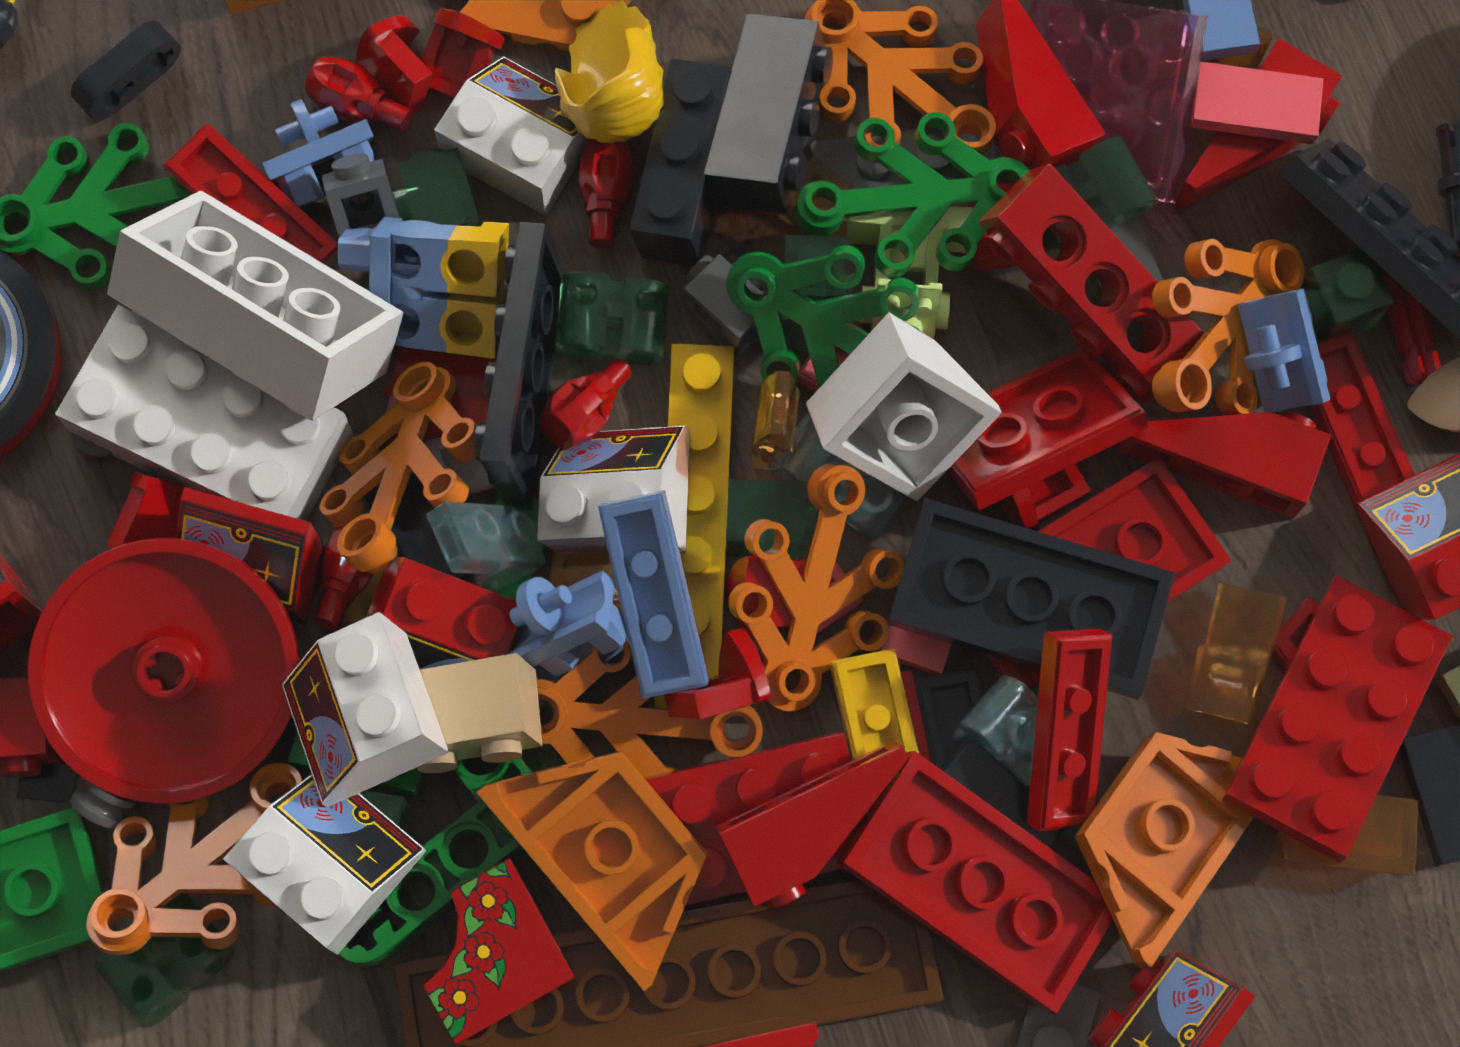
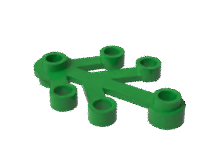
(925, 193)
(89, 207)
(824, 321)

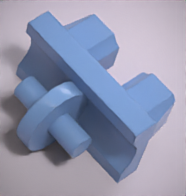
(294, 168)
(1284, 351)
(560, 619)

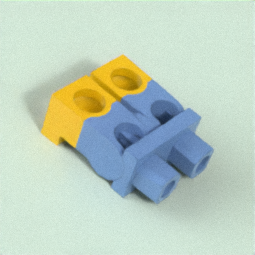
(438, 276)

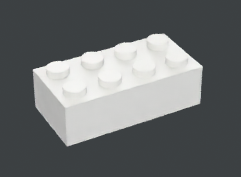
(254, 304)
(198, 421)

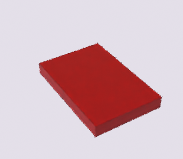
(1046, 426)

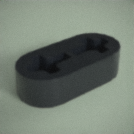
(125, 70)

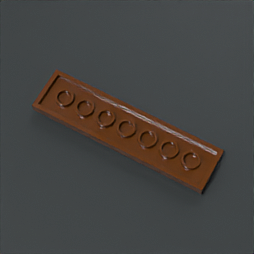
(722, 978)

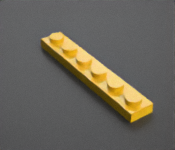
(703, 402)

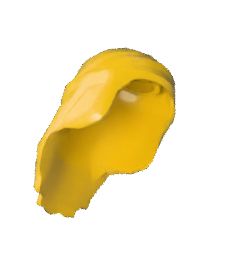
(613, 76)

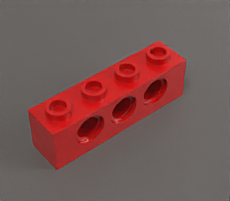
(1087, 247)

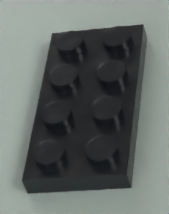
(1381, 226)
(524, 367)
(1007, 585)

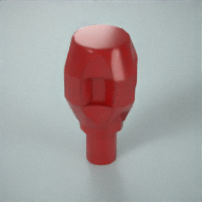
(353, 93)
(605, 187)
(582, 405)
(339, 584)

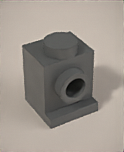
(355, 176)
(709, 303)

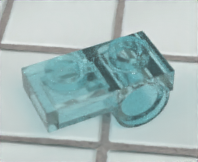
(808, 454)
(487, 541)
(1006, 725)

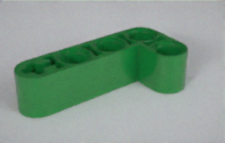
(440, 867)

